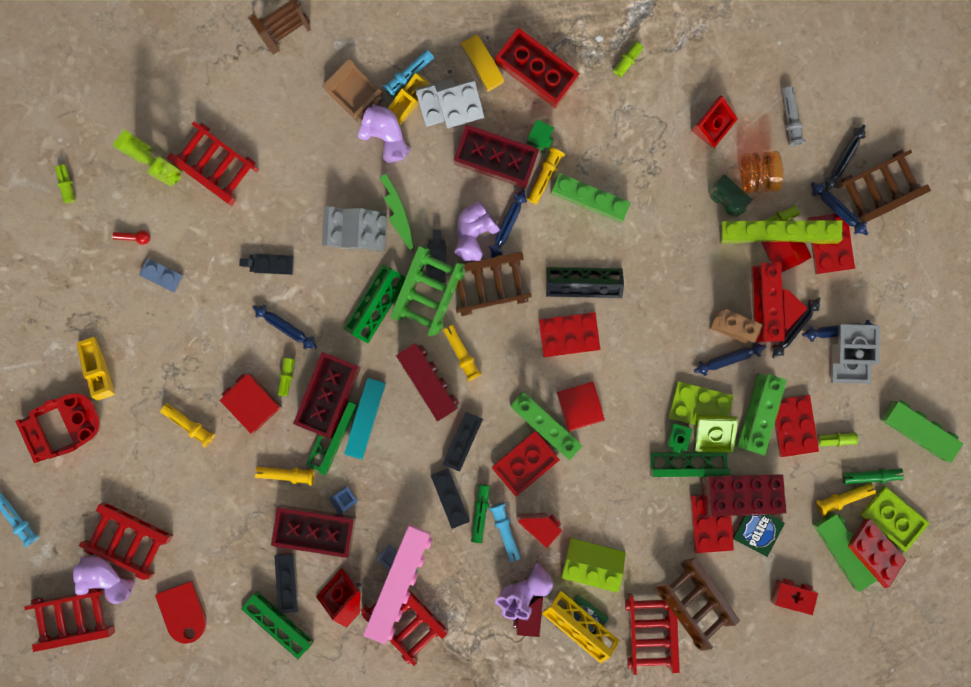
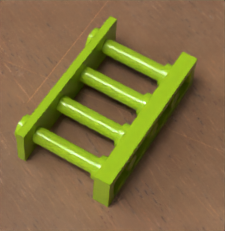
(141, 152)

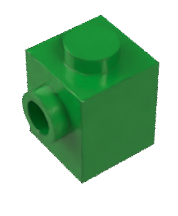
(540, 135)
(678, 437)

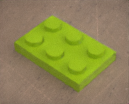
(693, 401)

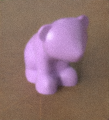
(383, 124)
(471, 223)
(97, 573)
(516, 598)

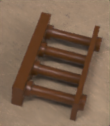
(280, 23)
(898, 197)
(495, 266)
(713, 597)

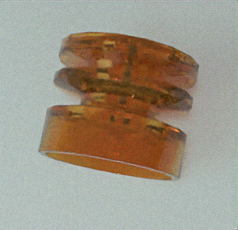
(763, 171)

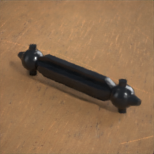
(841, 164)
(794, 330)

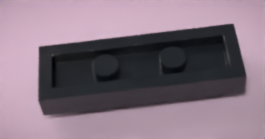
(462, 441)
(450, 498)
(286, 583)

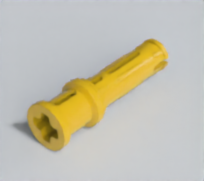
(548, 168)
(466, 361)
(194, 429)
(294, 475)
(837, 501)

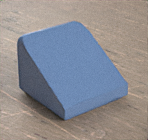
(343, 500)

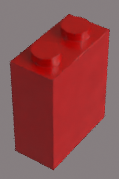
(250, 402)

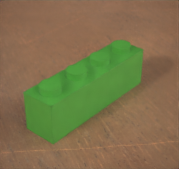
(590, 198)
(921, 431)
(836, 539)

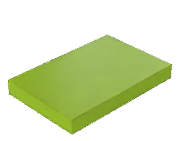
(895, 518)

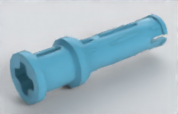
(401, 79)
(502, 522)
(21, 527)

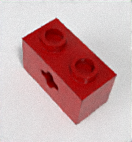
(803, 603)

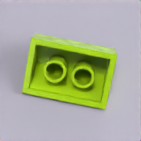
(593, 565)

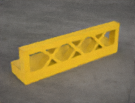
(580, 634)

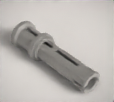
(793, 124)

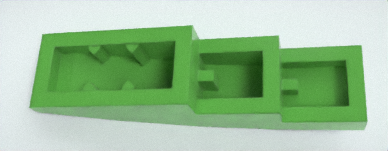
(399, 219)

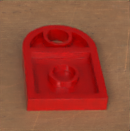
(182, 610)

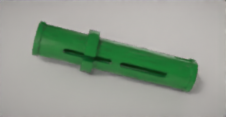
(873, 476)
(483, 490)

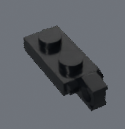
(438, 251)
(269, 264)

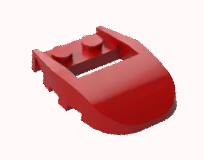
(78, 416)

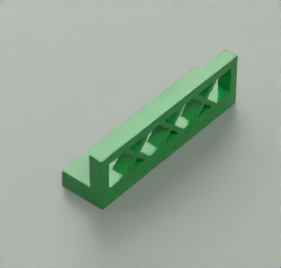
(372, 301)
(335, 441)
(688, 472)
(280, 621)

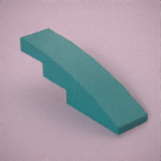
(365, 419)

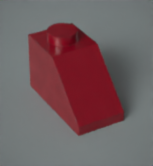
(531, 626)

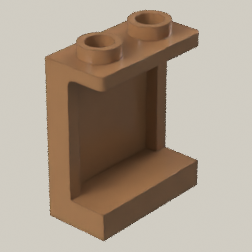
(352, 90)
(735, 326)

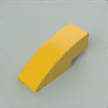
(482, 63)
(407, 98)
(95, 369)

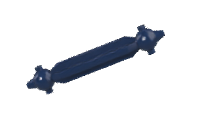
(839, 208)
(508, 223)
(284, 327)
(826, 332)
(730, 358)

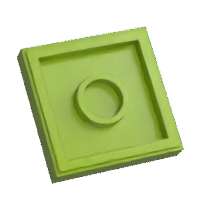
(716, 434)

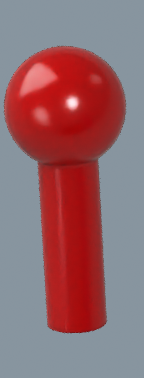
(141, 237)

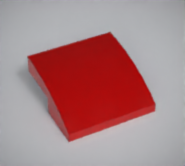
(580, 406)

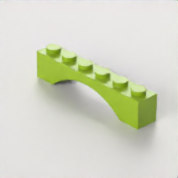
(765, 231)

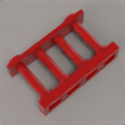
(196, 170)
(768, 301)
(141, 529)
(423, 615)
(64, 638)
(670, 641)

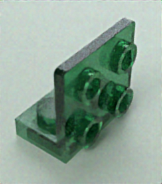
(730, 196)

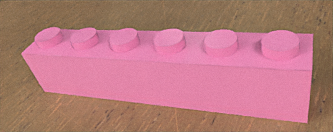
(397, 583)

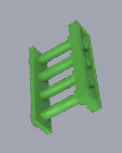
(416, 276)
(761, 413)
(546, 426)

